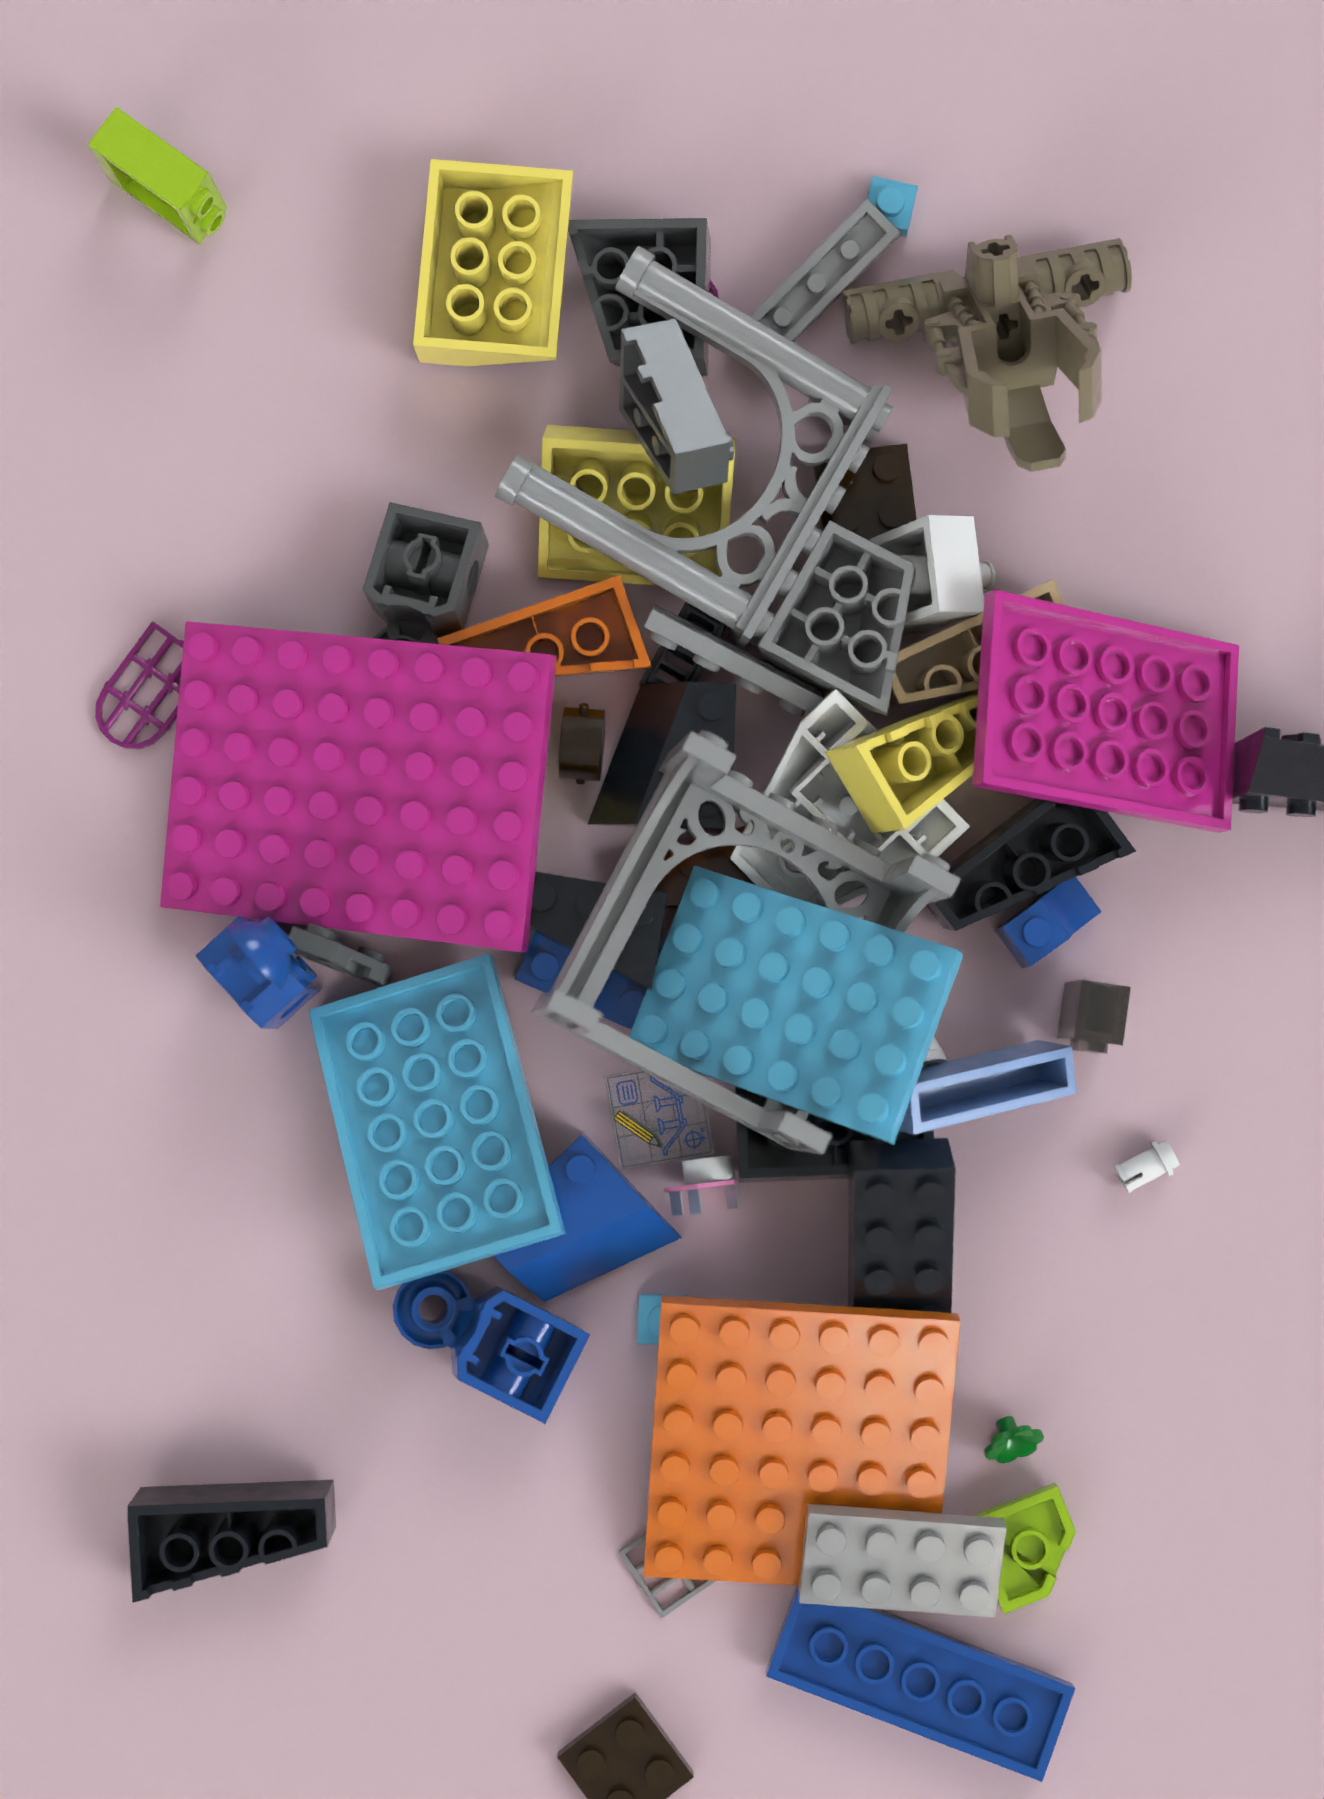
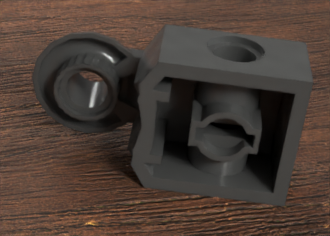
(424, 573)

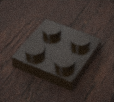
(876, 495)
(626, 1756)

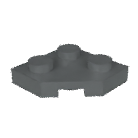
(325, 949)

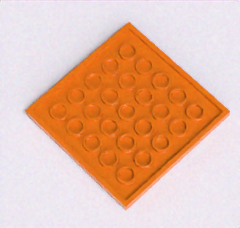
(788, 1412)

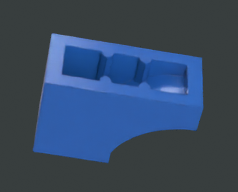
(1047, 922)

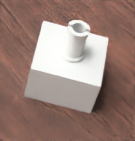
(947, 570)

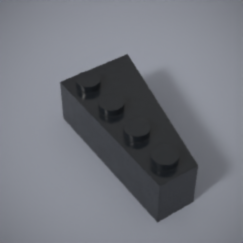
(221, 1528)

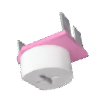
(704, 1174)

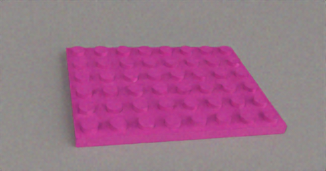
(358, 783)

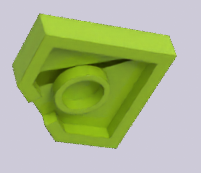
(1034, 1545)

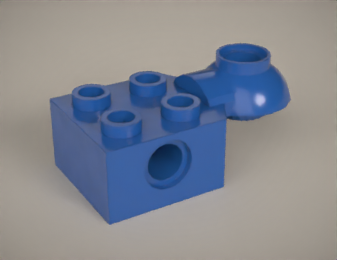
(259, 971)
(494, 1341)

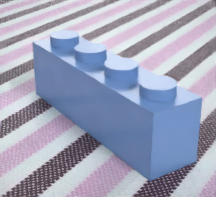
(989, 1084)

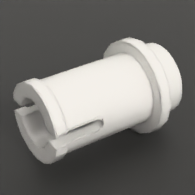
(1147, 1166)

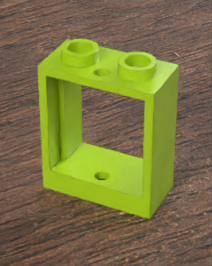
(158, 176)

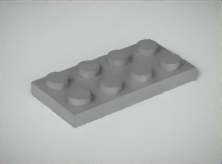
(901, 1560)

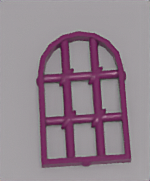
(125, 698)

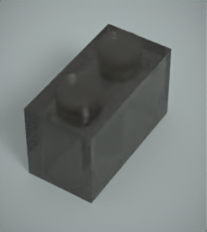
(1093, 1015)

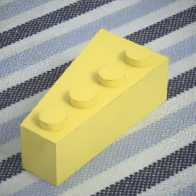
(909, 764)

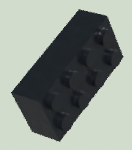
(901, 1224)

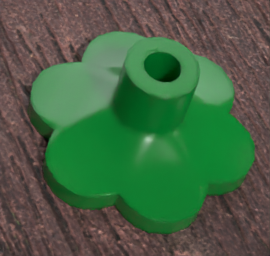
(1012, 1441)

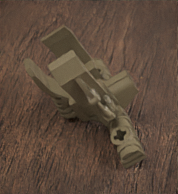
(1008, 333)

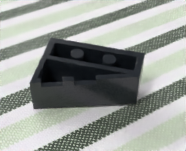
(564, 905)

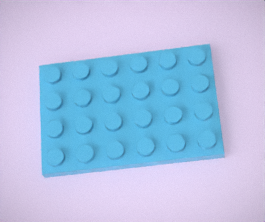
(796, 1002)
(435, 1122)

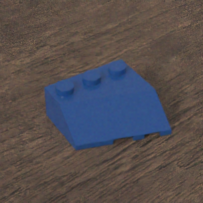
(603, 1224)

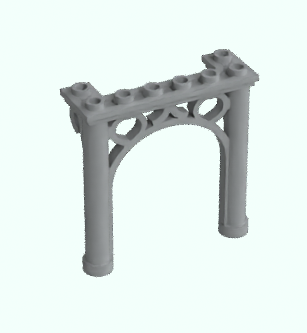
(774, 360)

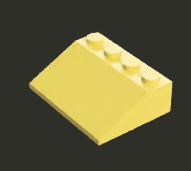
(492, 264)
(623, 477)

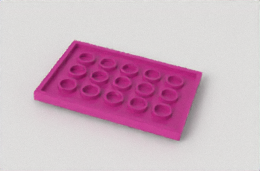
(1105, 713)

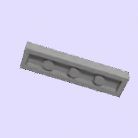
(827, 272)
(715, 652)

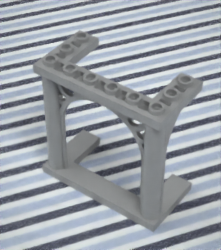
(698, 773)

